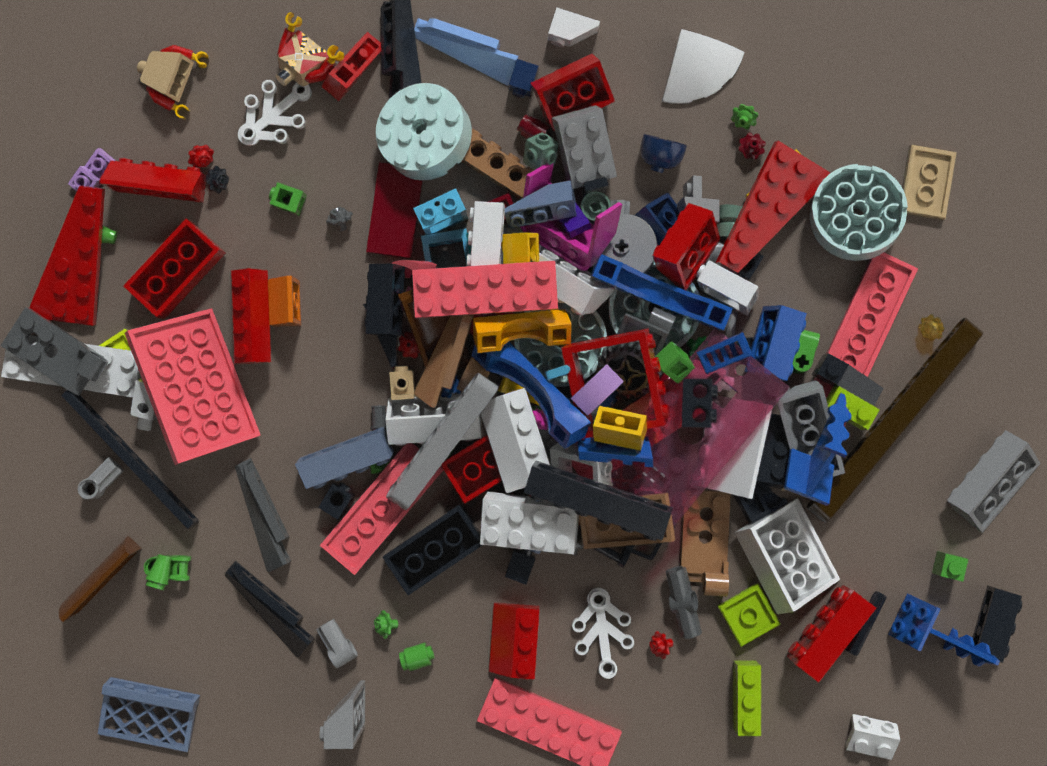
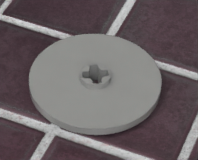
(638, 238)

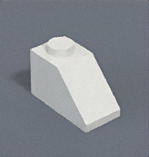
(570, 28)

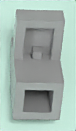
(693, 194)

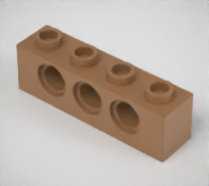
(498, 176)

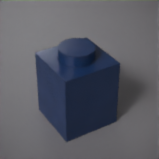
(522, 76)

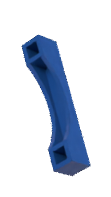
(660, 293)
(564, 420)

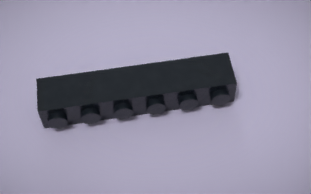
(598, 500)

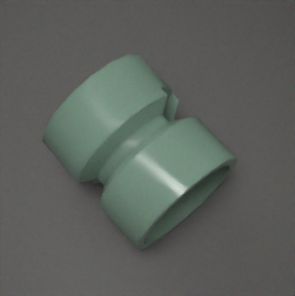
(594, 204)
(727, 216)

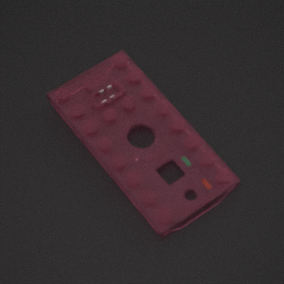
(689, 469)

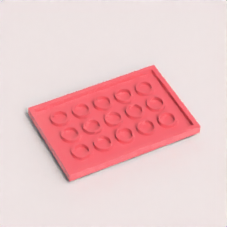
(192, 385)

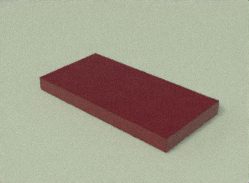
(393, 215)

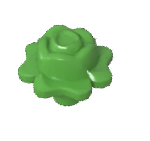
(744, 116)
(384, 624)

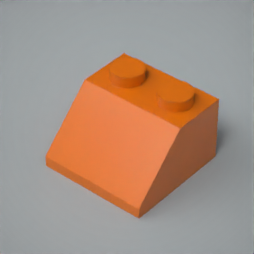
(284, 301)

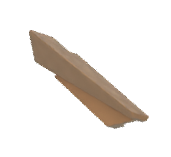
(444, 360)

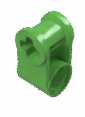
(808, 346)
(178, 567)

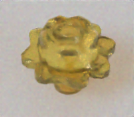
(931, 327)

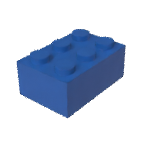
(778, 339)

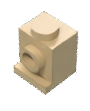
(398, 392)

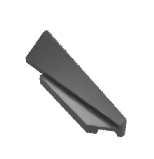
(264, 516)

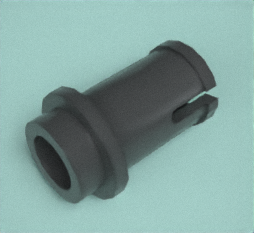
(378, 417)

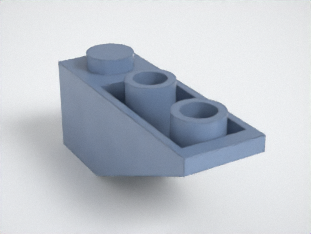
(544, 205)

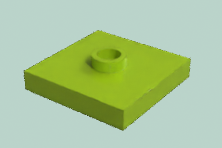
(749, 614)

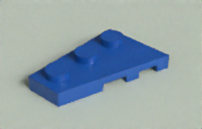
(602, 452)

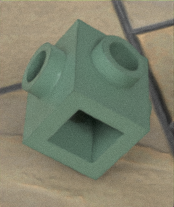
(540, 150)

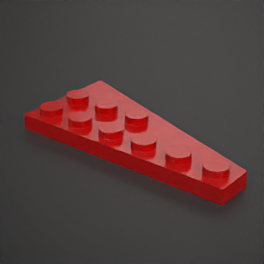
(776, 196)
(72, 273)

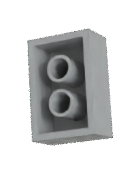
(584, 146)

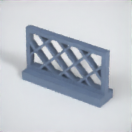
(147, 696)

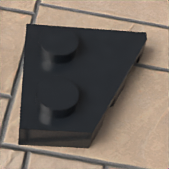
(762, 503)

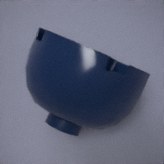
(661, 152)

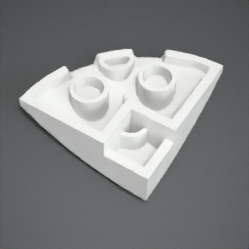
(699, 67)

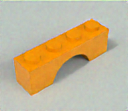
(494, 332)

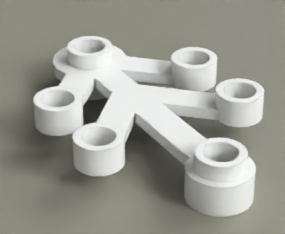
(271, 115)
(602, 628)

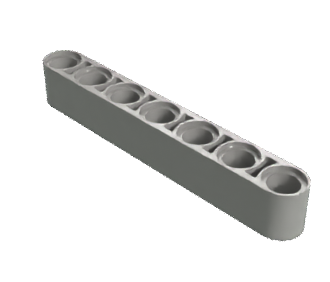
(442, 441)

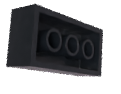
(433, 549)

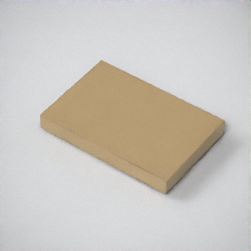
(928, 181)

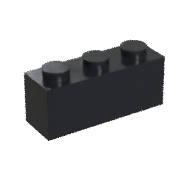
(382, 300)
(997, 620)

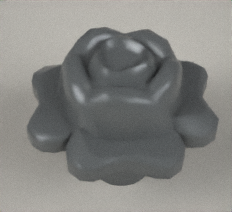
(339, 217)

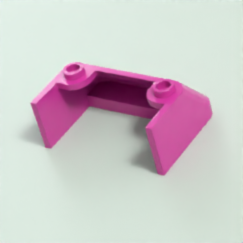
(581, 249)

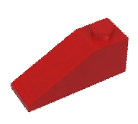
(352, 67)

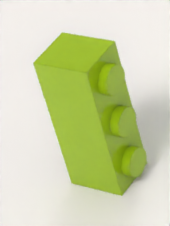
(746, 698)

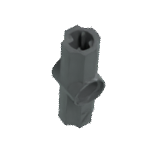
(683, 602)

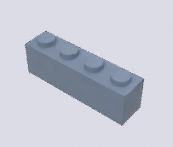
(344, 458)

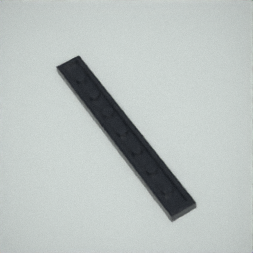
(131, 459)

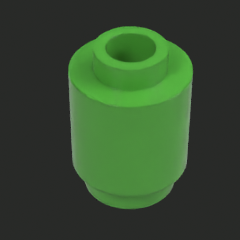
(416, 657)

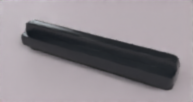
(858, 641)

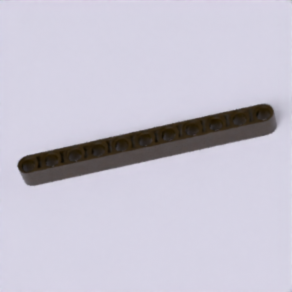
(898, 416)

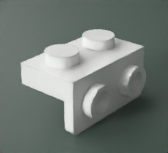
(873, 737)

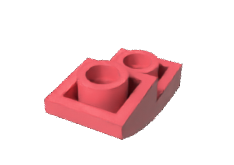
(414, 265)

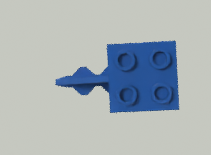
(813, 474)
(916, 622)

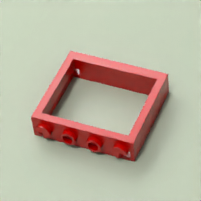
(652, 367)

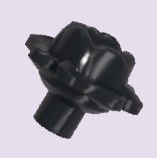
(217, 179)

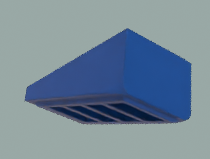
(708, 368)

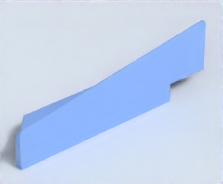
(467, 47)

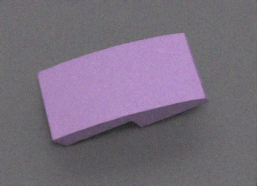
(93, 170)
(597, 390)

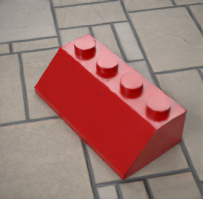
(154, 180)
(250, 316)

